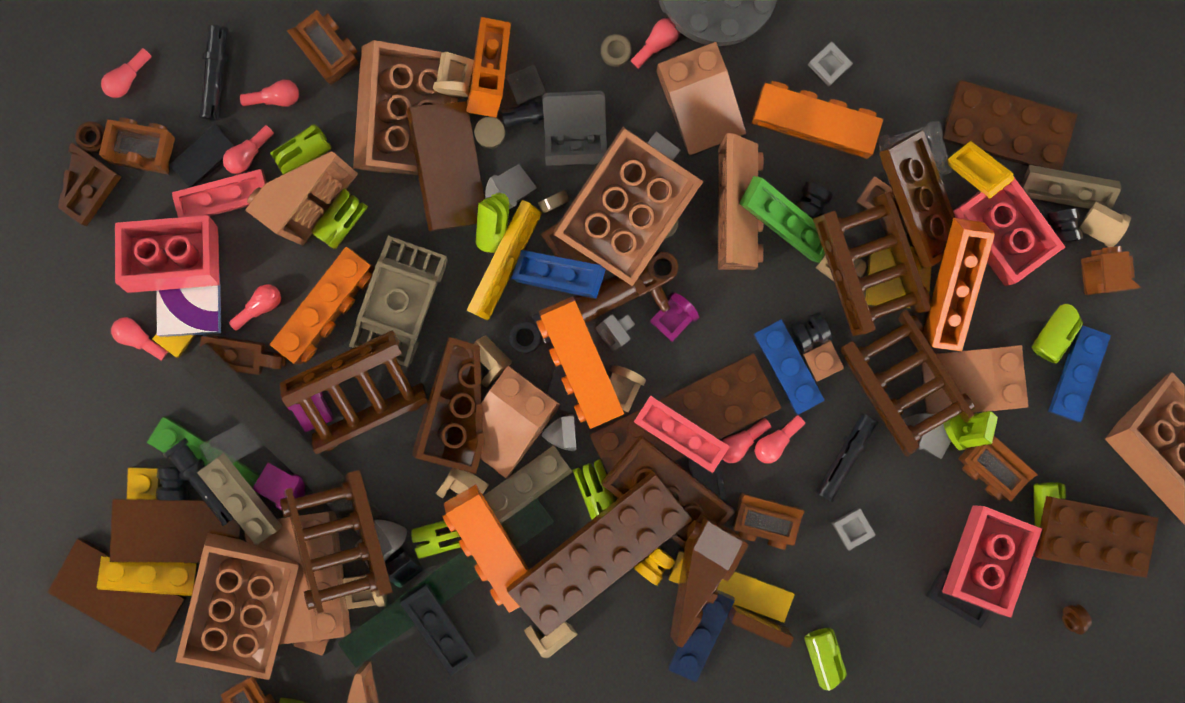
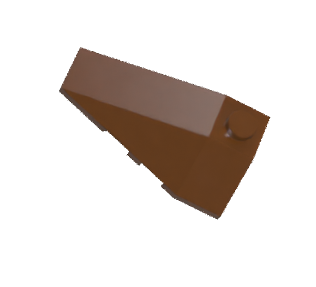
(452, 418)
(709, 556)

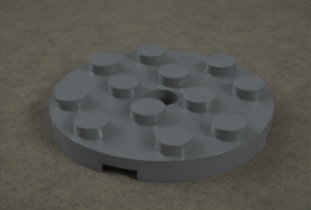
(718, 20)

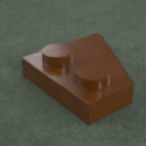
(85, 185)

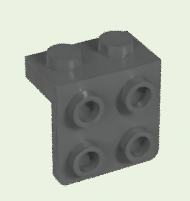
(574, 127)

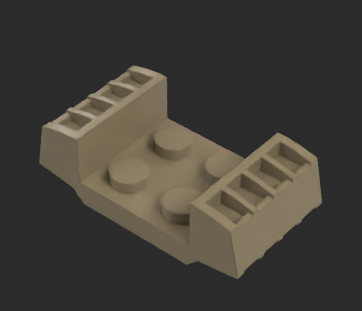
(399, 295)

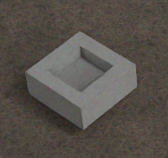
(830, 64)
(853, 528)

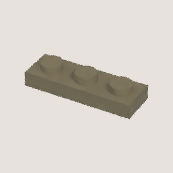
(1069, 187)
(527, 484)
(239, 499)

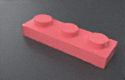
(218, 195)
(681, 434)

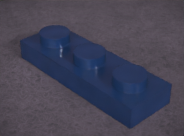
(694, 654)

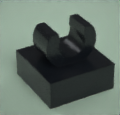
(402, 568)

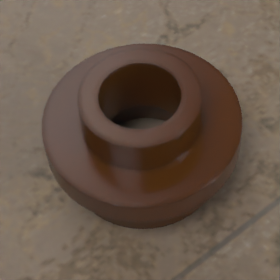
(82, 136)
(1076, 619)

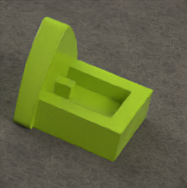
(972, 433)

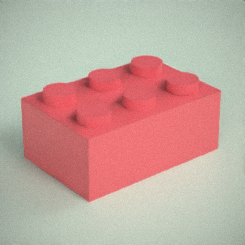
(1021, 233)
(166, 254)
(992, 560)

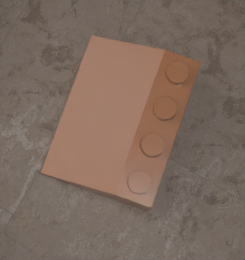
(389, 83)
(300, 197)
(627, 206)
(736, 226)
(1154, 441)
(237, 608)
(301, 623)

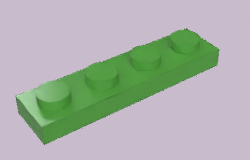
(783, 218)
(170, 433)

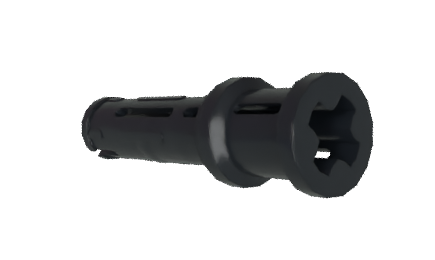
(188, 467)

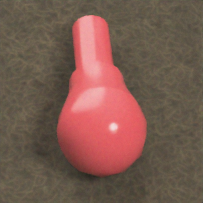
(661, 36)
(118, 81)
(281, 93)
(240, 157)
(262, 301)
(129, 333)
(742, 441)
(772, 446)

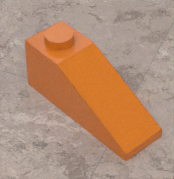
(489, 67)

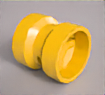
(654, 565)

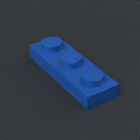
(559, 274)
(789, 367)
(1079, 373)

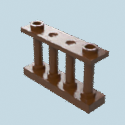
(842, 259)
(343, 367)
(892, 409)
(367, 550)

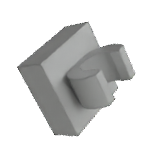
(614, 331)

